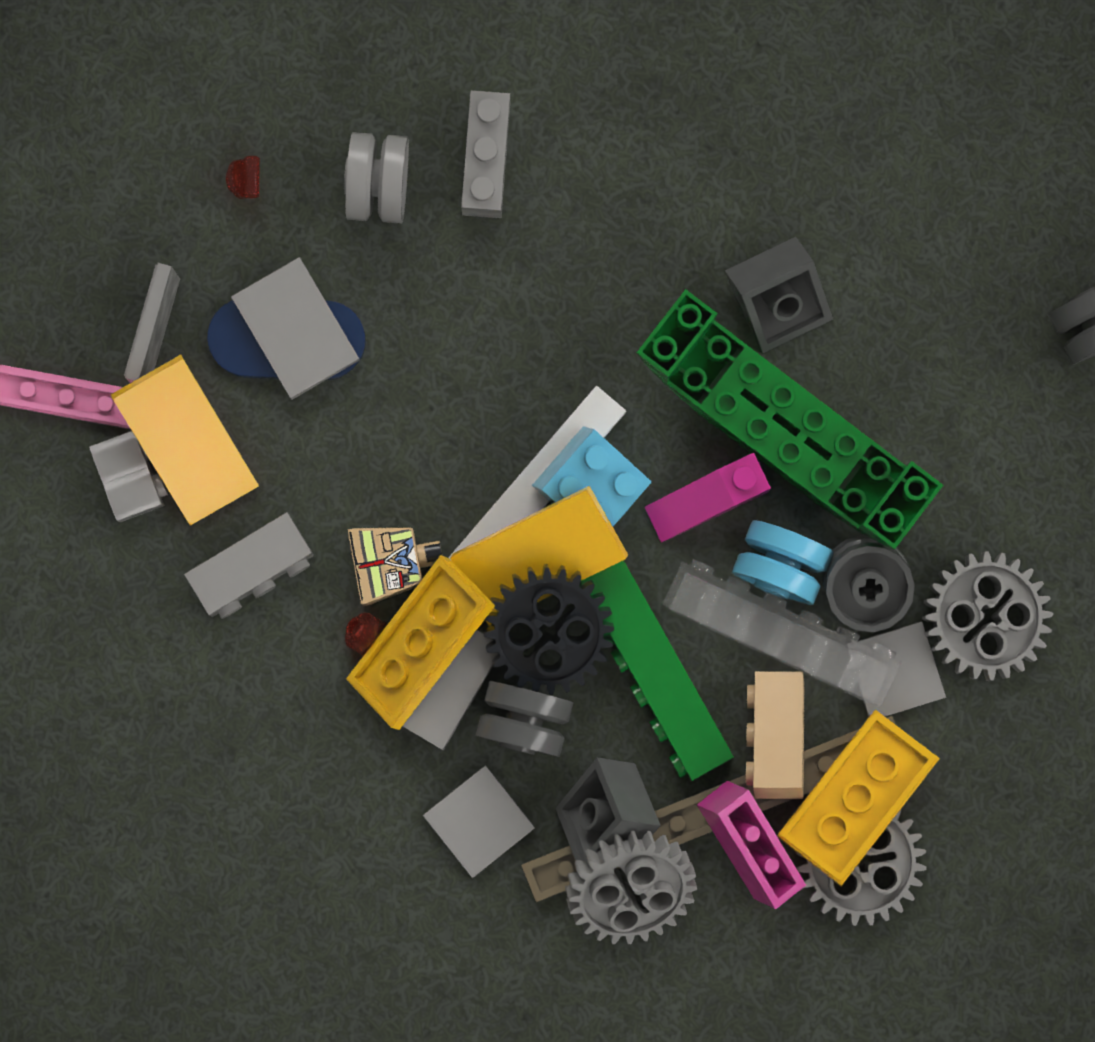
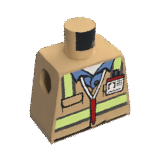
(389, 561)

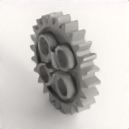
(962, 591)
(654, 871)
(865, 896)

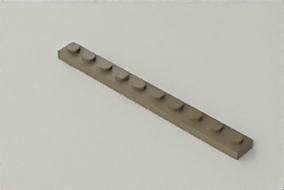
(680, 820)

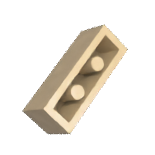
(776, 735)

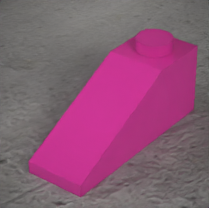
(708, 497)

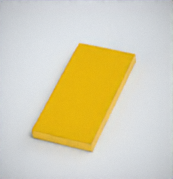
(184, 440)
(564, 533)
(420, 642)
(858, 797)

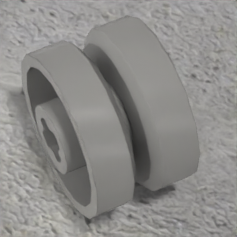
(373, 177)

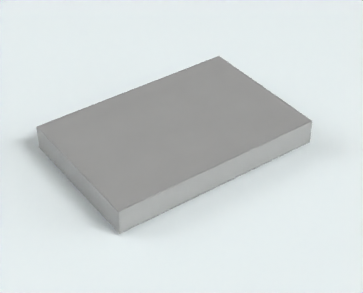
(152, 322)
(295, 328)

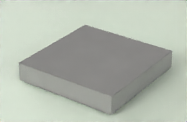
(917, 677)
(479, 821)

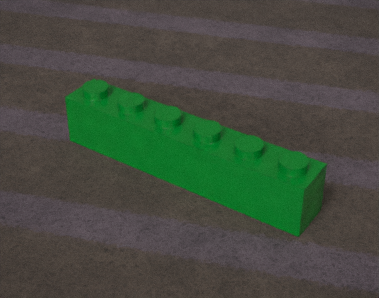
(659, 676)

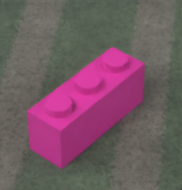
(751, 844)

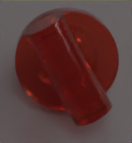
(244, 177)
(363, 631)

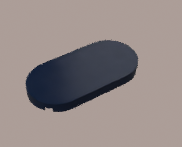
(241, 355)

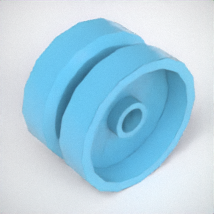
(780, 567)

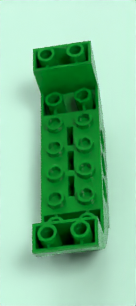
(785, 424)

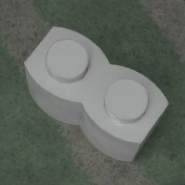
(128, 477)

